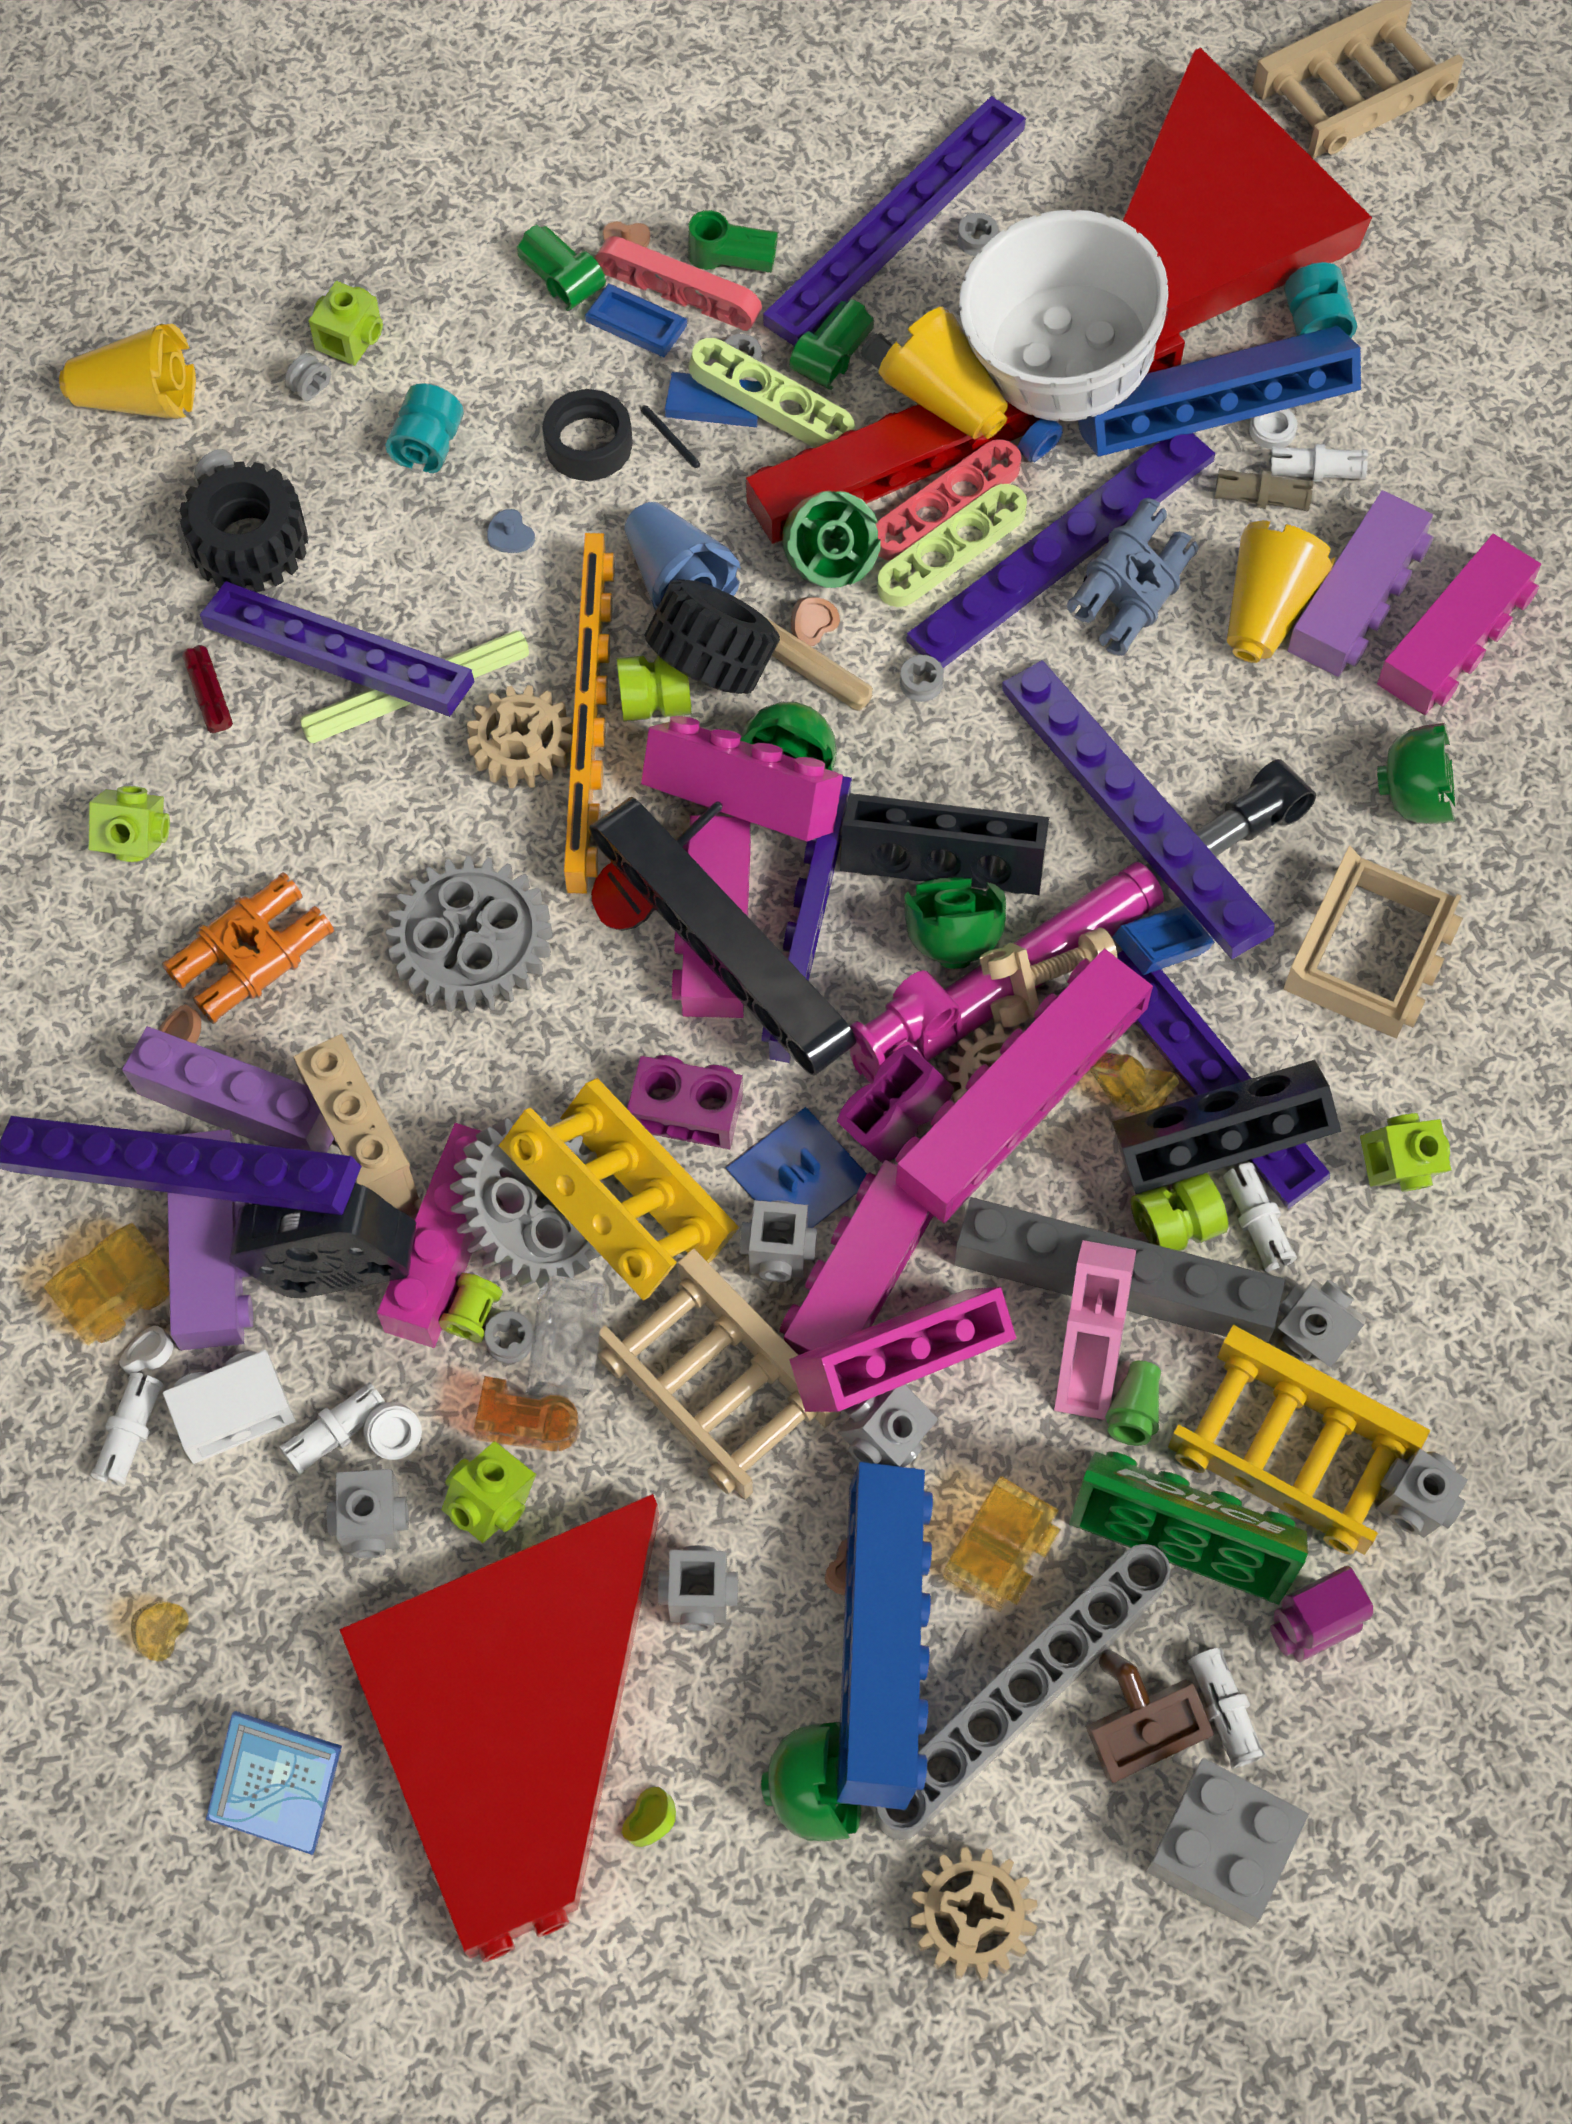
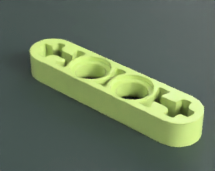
(767, 401)
(947, 541)

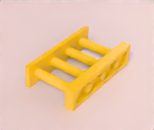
(644, 1169)
(1342, 1412)

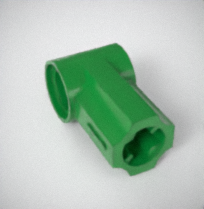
(718, 243)
(565, 272)
(829, 350)

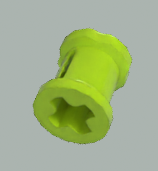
(470, 1307)

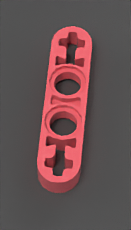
(638, 268)
(941, 496)

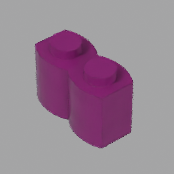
(898, 1101)
(1321, 1614)

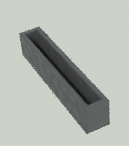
(1163, 1282)

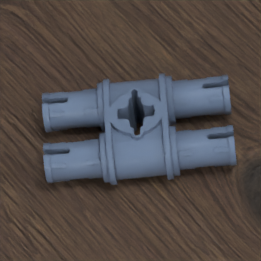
(1132, 576)

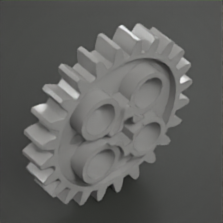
(430, 917)
(511, 1234)

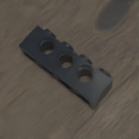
(943, 842)
(1226, 1126)

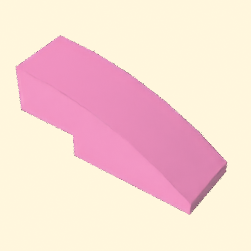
(1094, 1329)

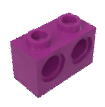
(681, 1114)

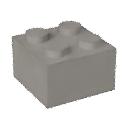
(1227, 1843)

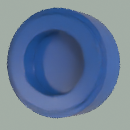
(1040, 439)

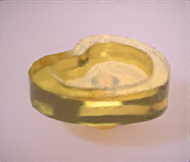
(157, 1627)

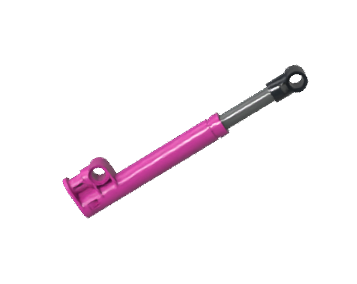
(939, 1017)

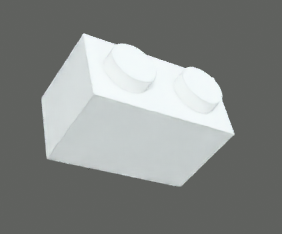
(228, 1405)

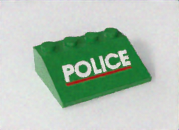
(1190, 1527)

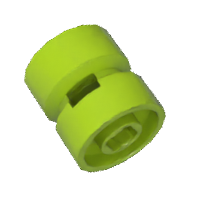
(652, 688)
(1184, 1212)

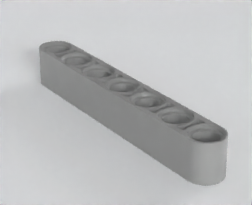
(1041, 1669)

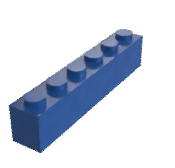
(1228, 390)
(883, 1638)

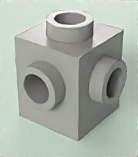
(778, 1223)
(1325, 1340)
(888, 1428)
(1407, 1495)
(367, 1512)
(695, 1567)

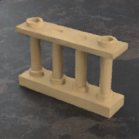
(1352, 40)
(735, 1324)

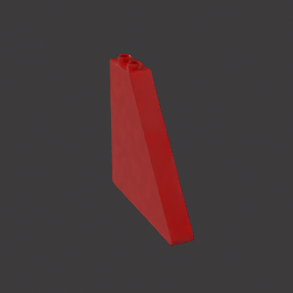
(1234, 201)
(507, 1715)

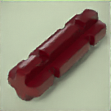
(207, 689)

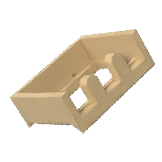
(1349, 999)
(358, 1121)

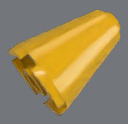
(134, 375)
(945, 375)
(1273, 586)

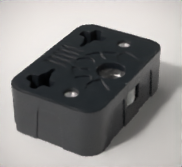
(324, 1252)

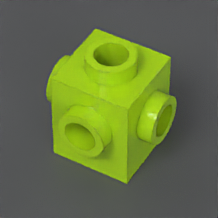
(345, 322)
(127, 823)
(1406, 1152)
(487, 1492)

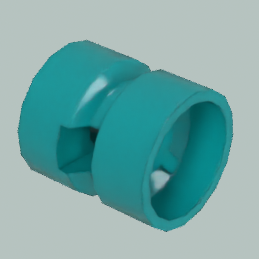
(1319, 299)
(424, 427)

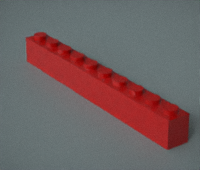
(886, 456)

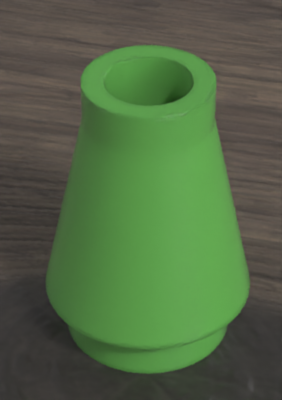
(1135, 1408)

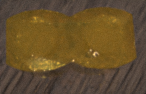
(110, 1285)
(1002, 1544)

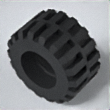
(250, 556)
(711, 636)

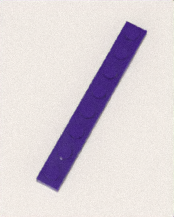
(894, 221)
(1057, 549)
(1139, 810)
(179, 1164)

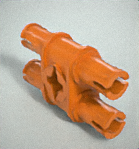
(248, 971)

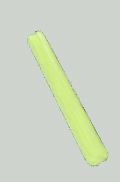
(374, 703)

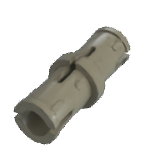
(1264, 489)

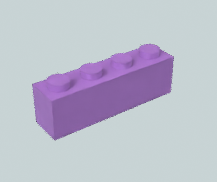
(1360, 584)
(226, 1092)
(204, 1284)

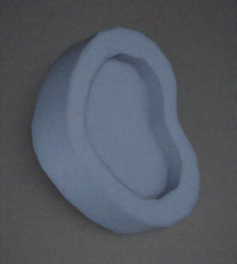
(509, 533)

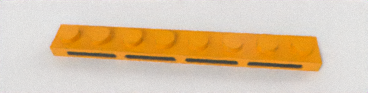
(588, 729)

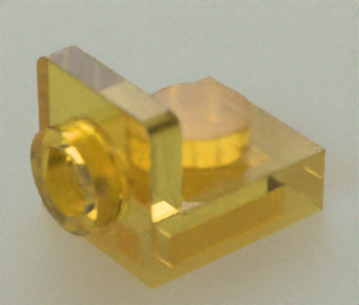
(1132, 1085)

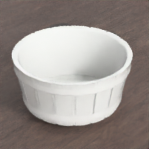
(1065, 312)

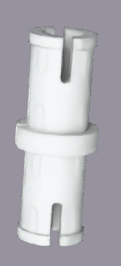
(1319, 463)
(1259, 1217)
(331, 1428)
(127, 1429)
(1226, 1708)

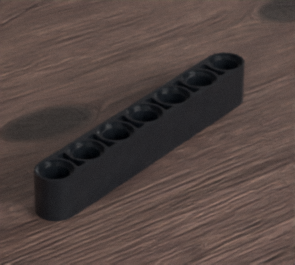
(723, 936)

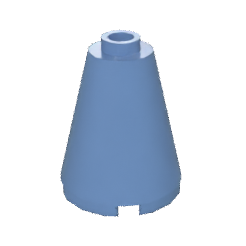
(674, 549)

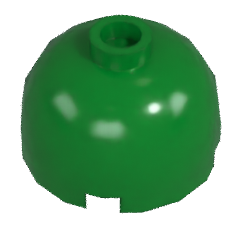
(831, 539)
(794, 729)
(1417, 775)
(954, 921)
(804, 1785)

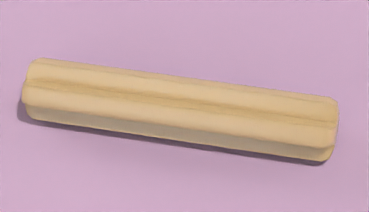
(821, 670)

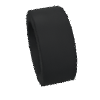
(594, 463)

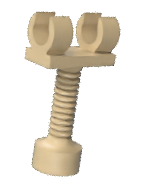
(1014, 962)

